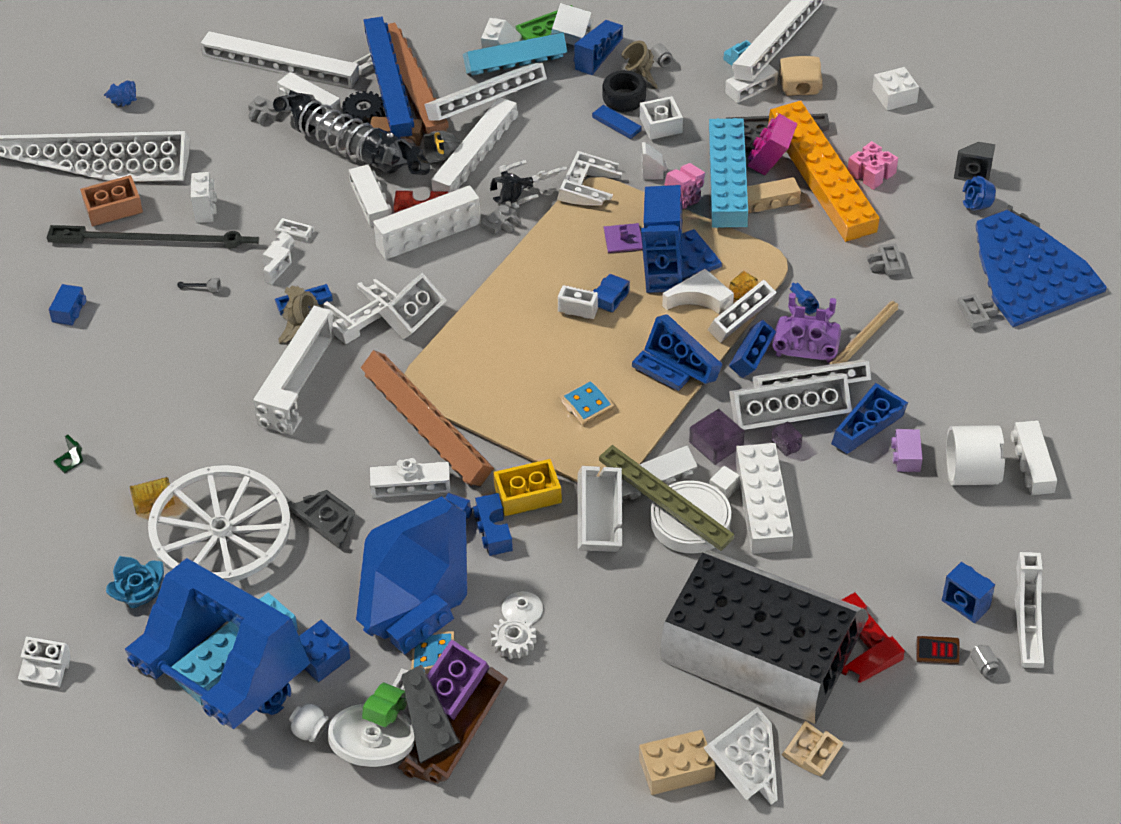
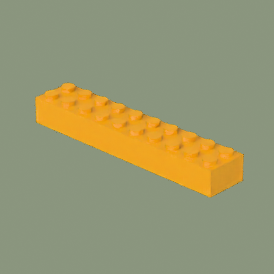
(827, 175)

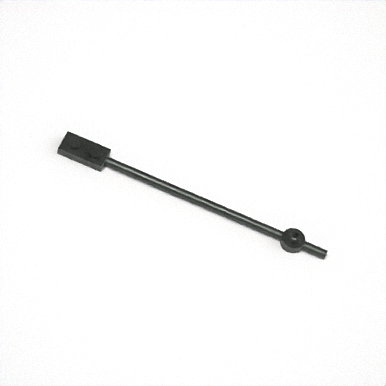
(76, 234)

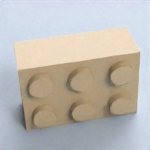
(676, 762)

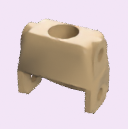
(800, 75)

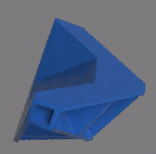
(410, 562)

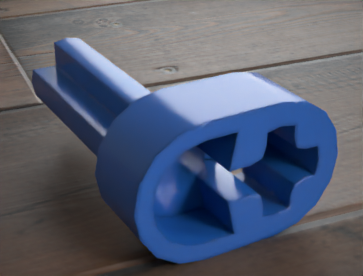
(805, 298)

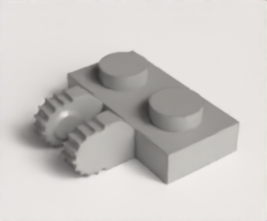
(262, 110)
(501, 218)
(887, 259)
(977, 312)

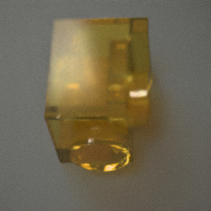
(742, 284)

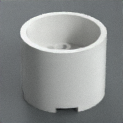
(975, 455)

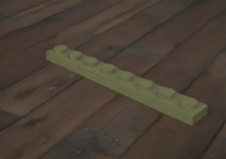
(668, 498)

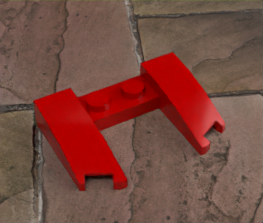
(882, 651)

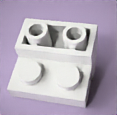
(44, 661)

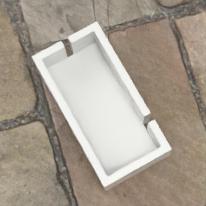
(599, 509)

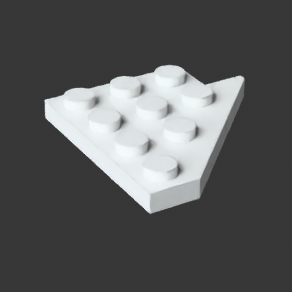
(747, 755)

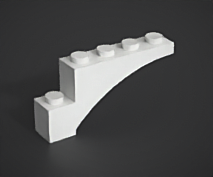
(1029, 609)

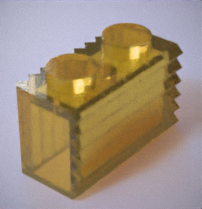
(146, 494)

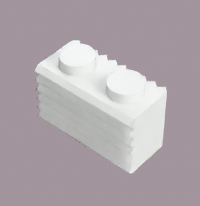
(578, 302)

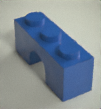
(496, 537)

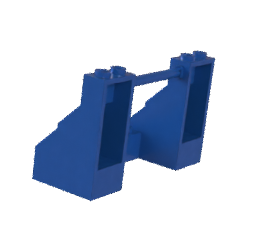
(194, 606)

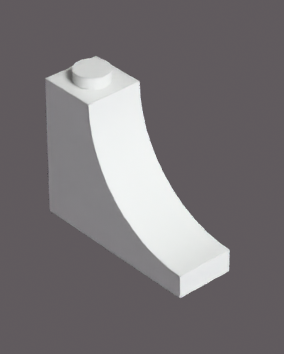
(700, 290)

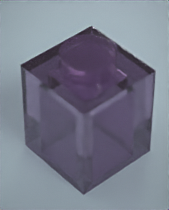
(787, 439)

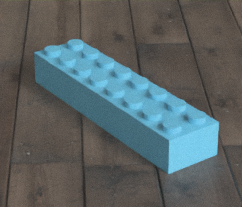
(728, 173)

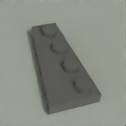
(429, 721)

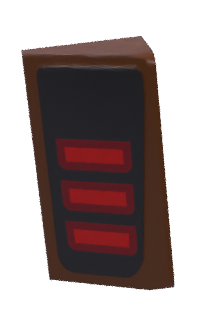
(937, 649)

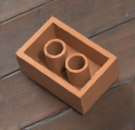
(111, 200)

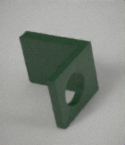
(74, 454)

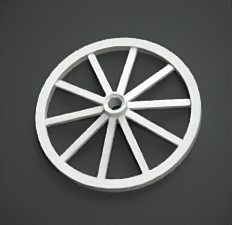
(221, 528)

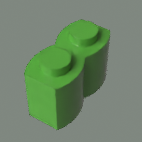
(384, 705)

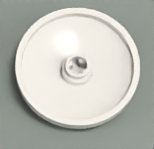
(367, 742)

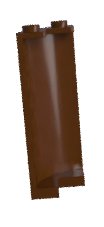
(465, 726)

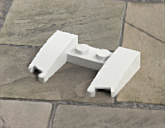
(585, 164)
(347, 327)

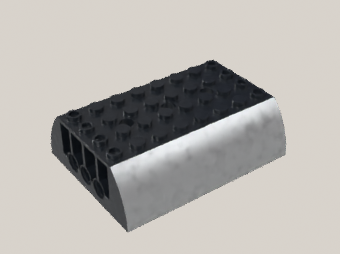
(764, 656)

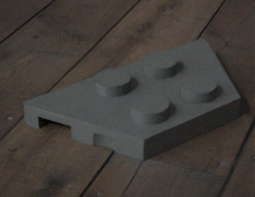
(325, 515)

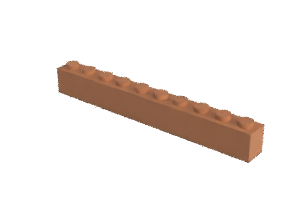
(413, 81)
(427, 419)

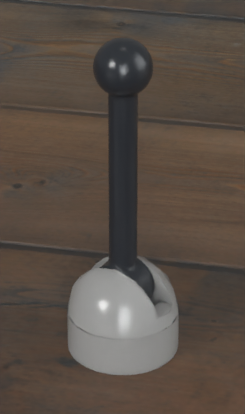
(212, 285)

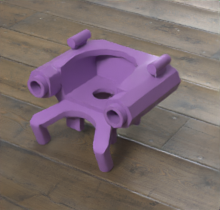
(807, 335)

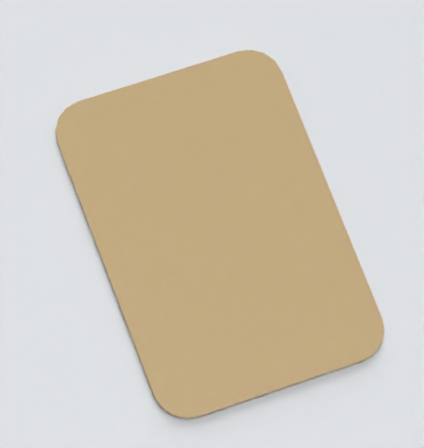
(514, 354)

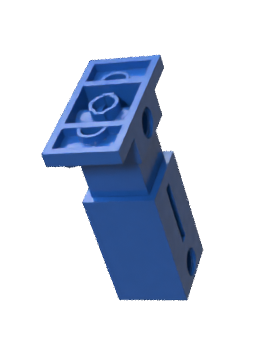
(662, 237)

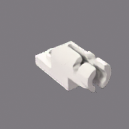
(277, 257)

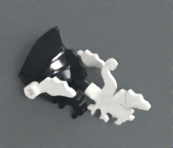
(513, 185)

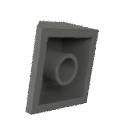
(974, 161)

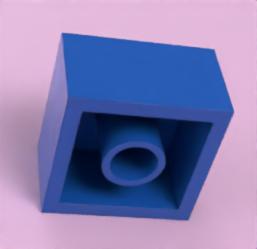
(968, 592)
(324, 650)

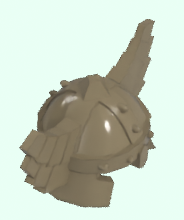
(639, 60)
(296, 311)

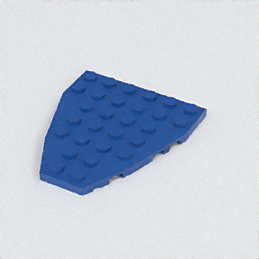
(1031, 269)

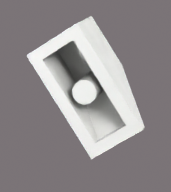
(652, 163)

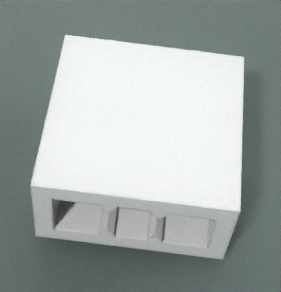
(571, 22)
(203, 197)

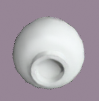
(308, 722)

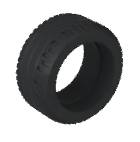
(624, 80)

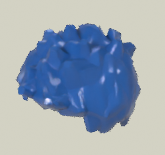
(122, 94)

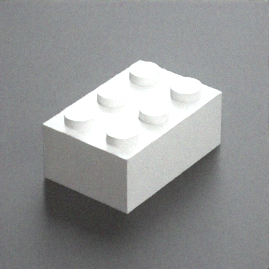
(412, 306)

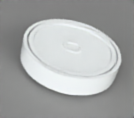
(676, 534)

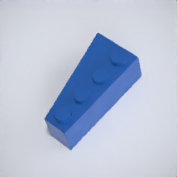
(597, 46)
(678, 348)
(869, 417)

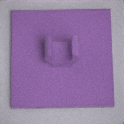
(623, 238)

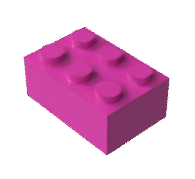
(771, 144)

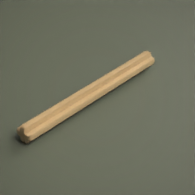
(866, 333)

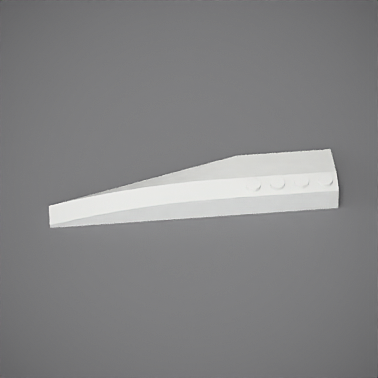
(105, 155)

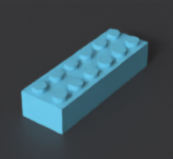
(514, 53)
(207, 661)

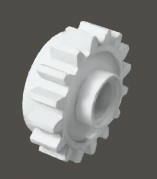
(513, 637)

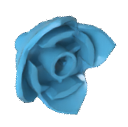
(135, 582)

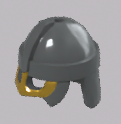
(439, 145)

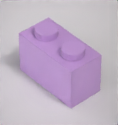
(907, 450)

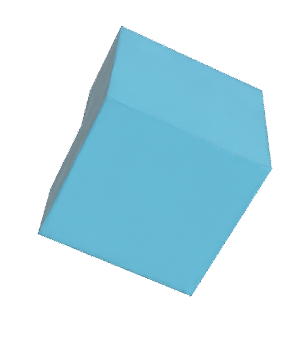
(734, 52)

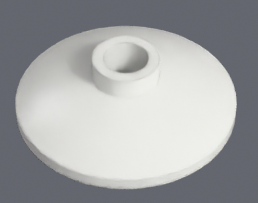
(531, 609)

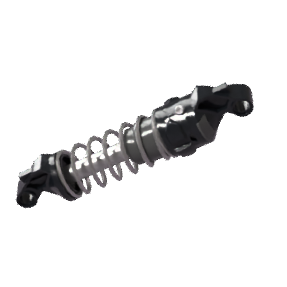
(369, 144)

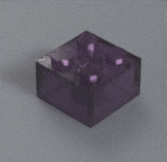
(716, 436)

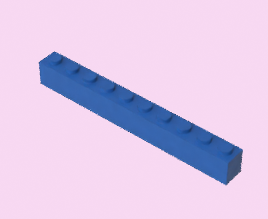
(387, 76)

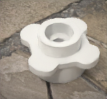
(407, 467)

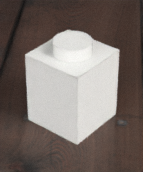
(725, 481)

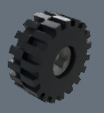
(363, 107)

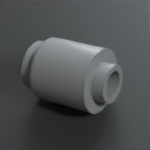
(661, 55)
(985, 660)

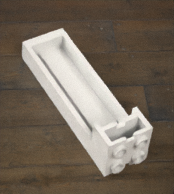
(278, 395)

